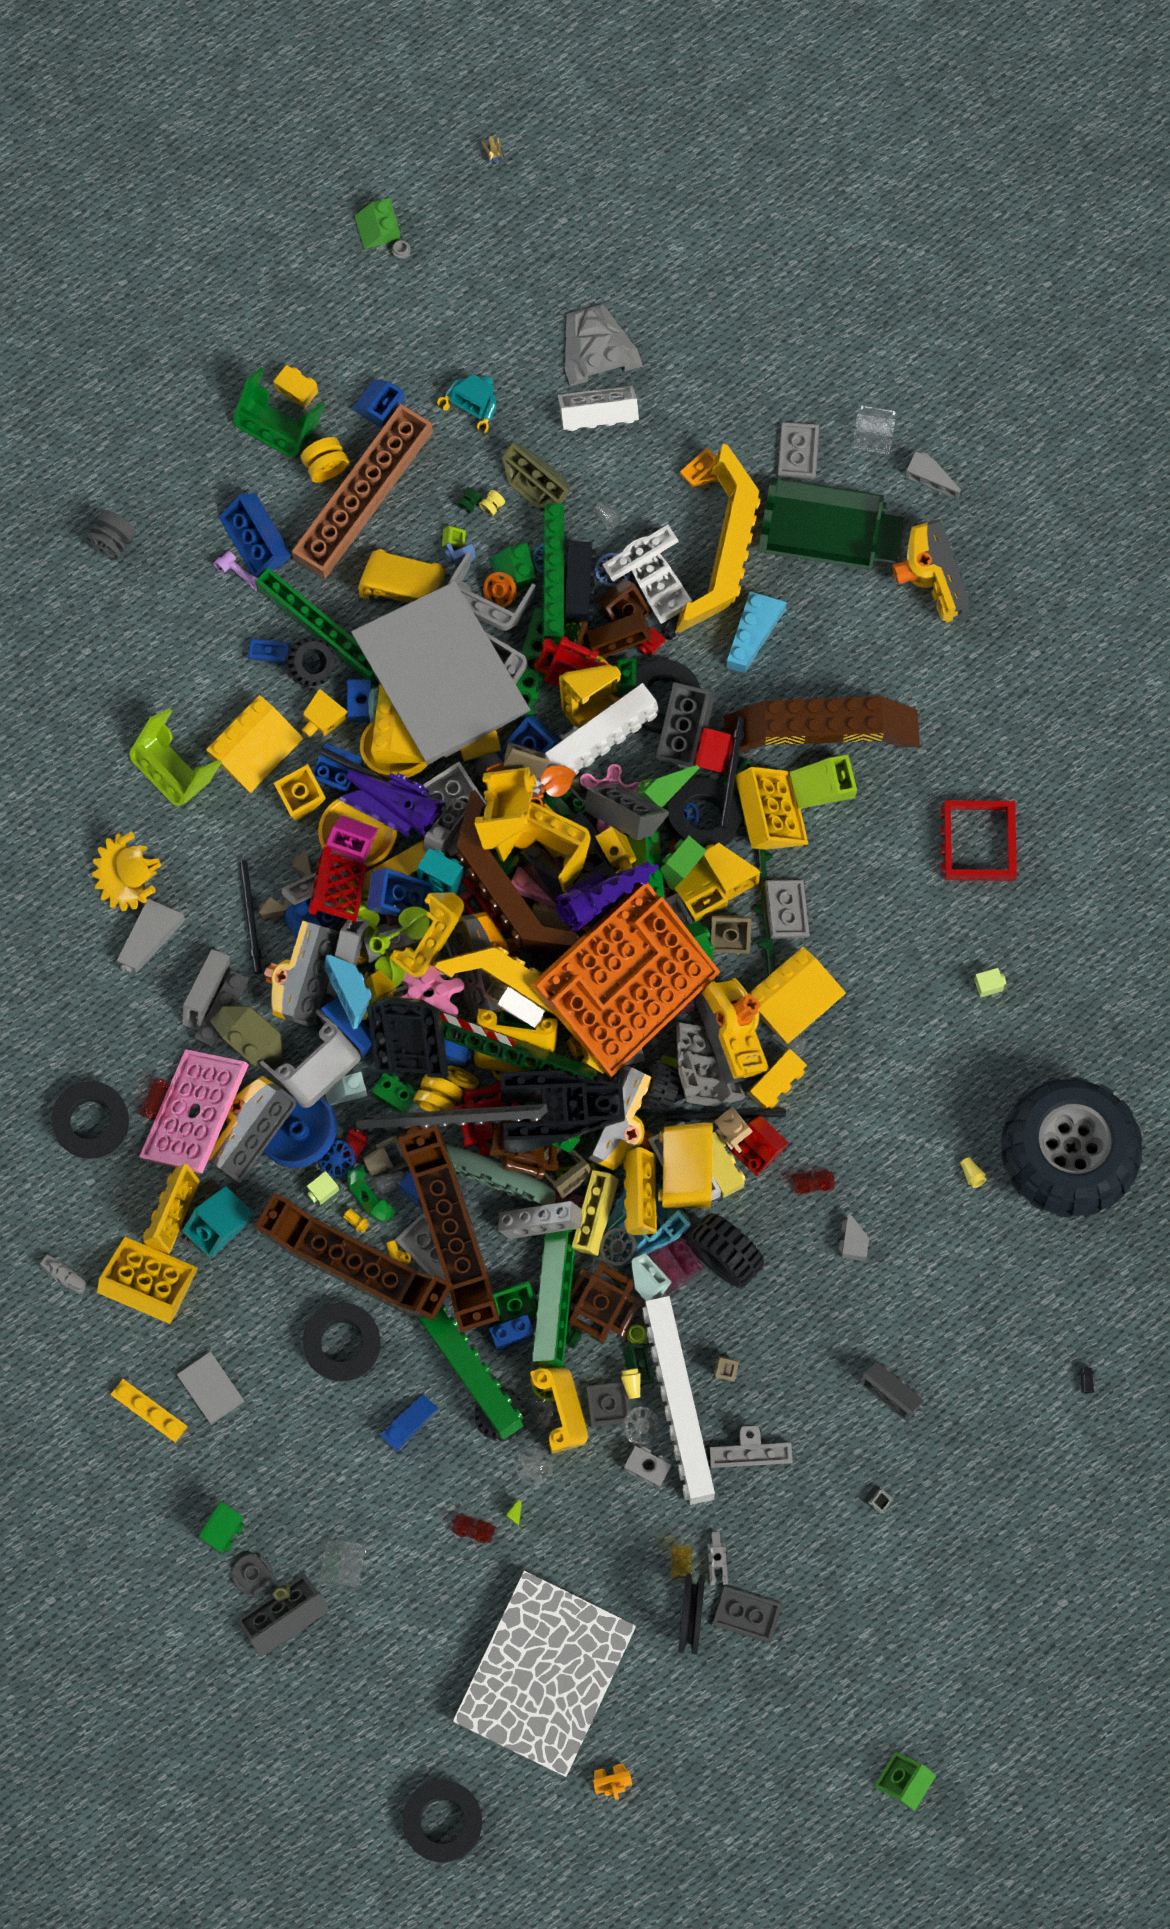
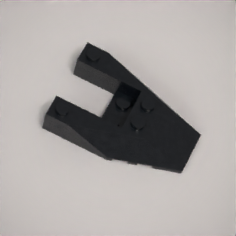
(546, 871)
(572, 1105)

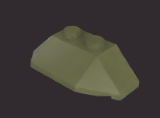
(534, 477)
(249, 1035)

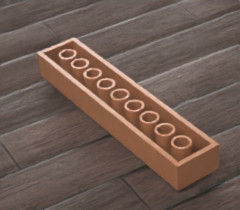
(362, 491)

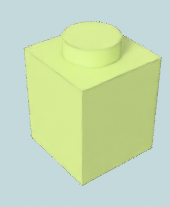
(990, 982)
(322, 1188)

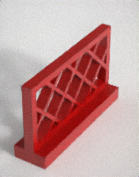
(324, 881)

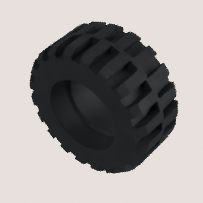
(725, 1250)

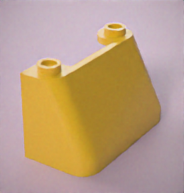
(399, 577)
(587, 693)
(506, 805)
(445, 913)
(543, 1037)
(687, 1166)
(573, 1429)

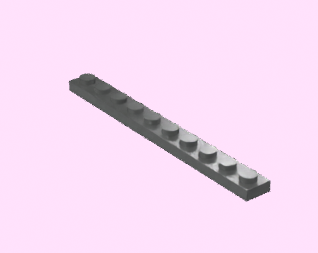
(445, 1117)

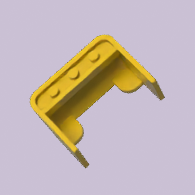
(557, 834)

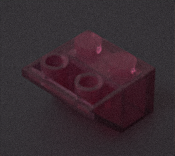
(677, 1263)

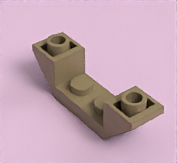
(273, 908)

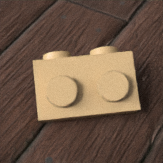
(733, 1127)

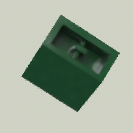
(567, 804)

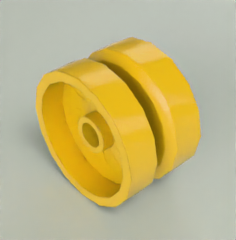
(324, 459)
(437, 1094)

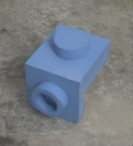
(457, 556)

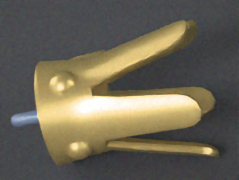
(495, 154)

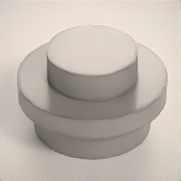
(401, 249)

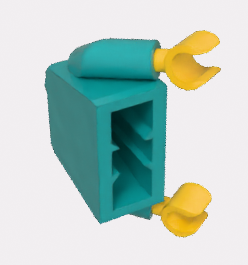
(473, 396)

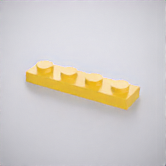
(149, 1410)

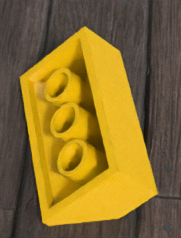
(640, 1192)

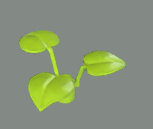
(413, 921)

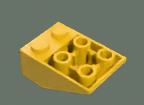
(701, 893)

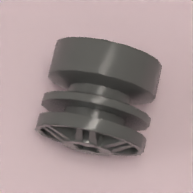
(110, 534)

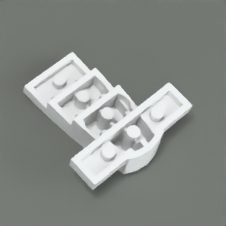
(652, 572)

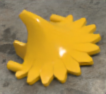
(124, 872)

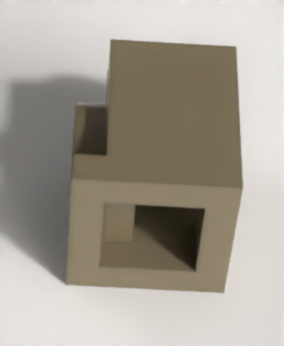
(725, 1368)

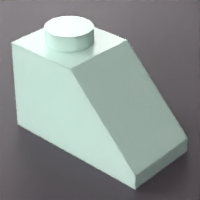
(347, 1089)
(648, 1278)

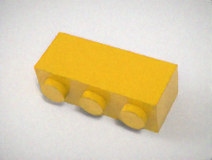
(777, 1080)

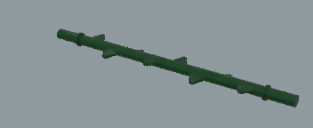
(766, 943)

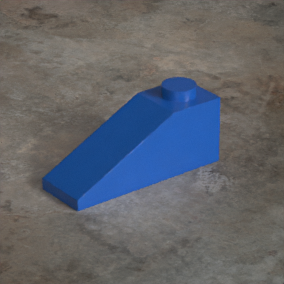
(408, 1423)

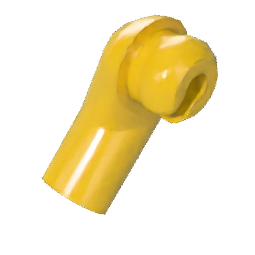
(396, 1254)

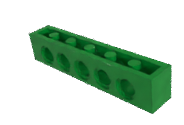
(533, 639)

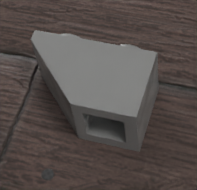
(855, 1240)

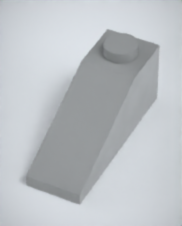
(929, 473)

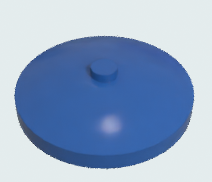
(304, 1136)

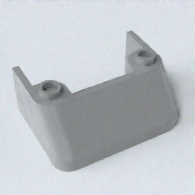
(486, 610)
(512, 659)
(320, 1070)

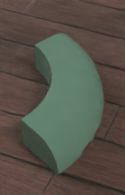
(491, 1174)

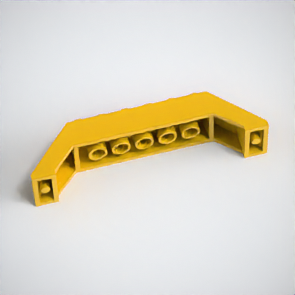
(732, 543)
(507, 971)

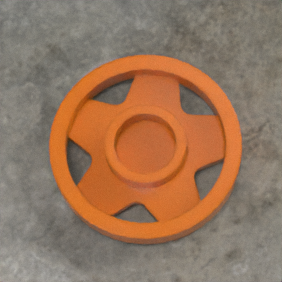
(500, 589)

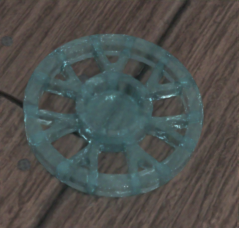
(373, 698)

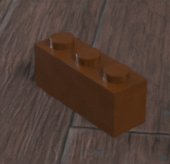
(619, 635)

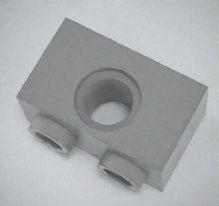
(655, 1476)

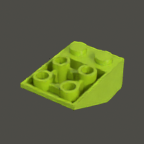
(824, 782)

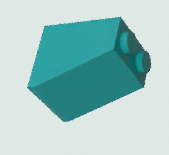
(217, 1221)

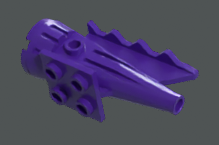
(394, 802)
(597, 896)

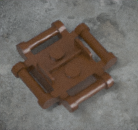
(528, 1162)
(602, 1302)

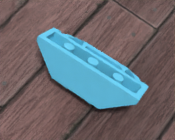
(349, 988)

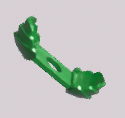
(376, 1209)

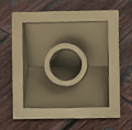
(523, 757)
(731, 934)

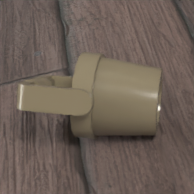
(379, 1159)

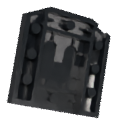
(407, 1037)

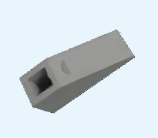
(446, 827)

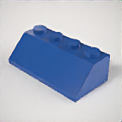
(254, 534)

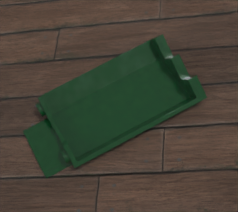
(828, 525)

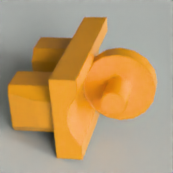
(614, 1783)

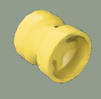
(492, 502)

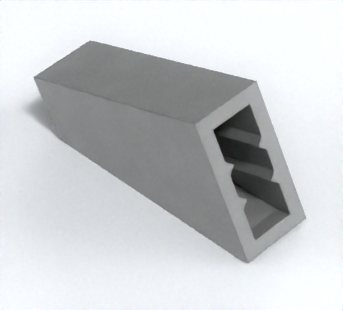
(149, 933)
(350, 944)
(205, 989)

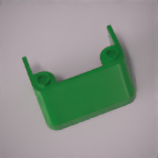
(269, 424)

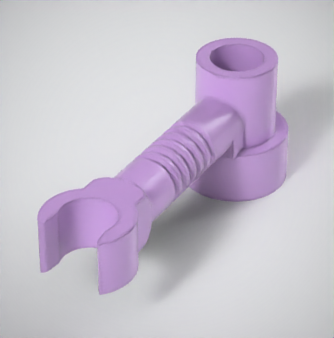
(227, 562)

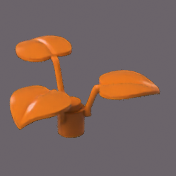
(556, 780)

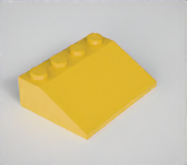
(390, 737)
(254, 744)
(770, 809)
(796, 995)
(172, 1209)
(146, 1280)

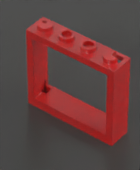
(946, 848)

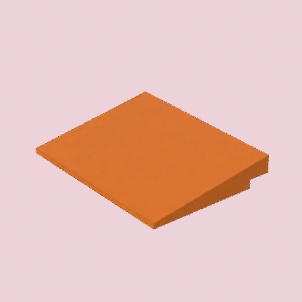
(626, 978)

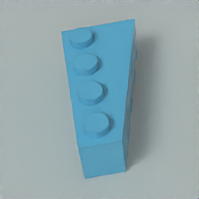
(755, 626)

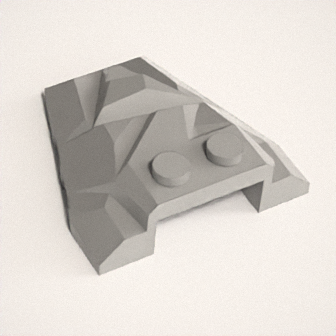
(596, 345)
(700, 1071)

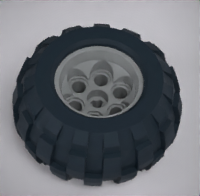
(1076, 1106)

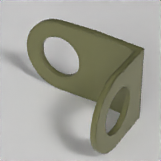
(281, 1593)

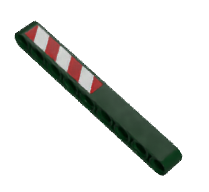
(504, 1043)

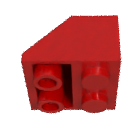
(714, 750)
(760, 1146)

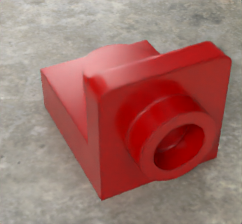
(651, 646)
(357, 1141)

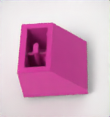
(352, 839)

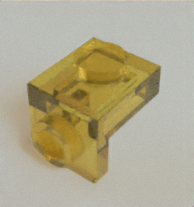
(681, 1561)

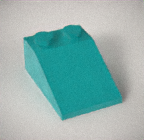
(440, 871)

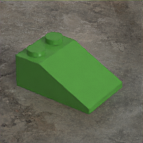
(663, 788)

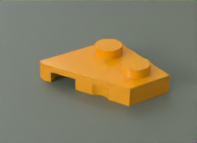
(699, 470)

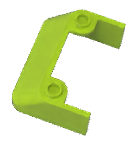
(164, 766)

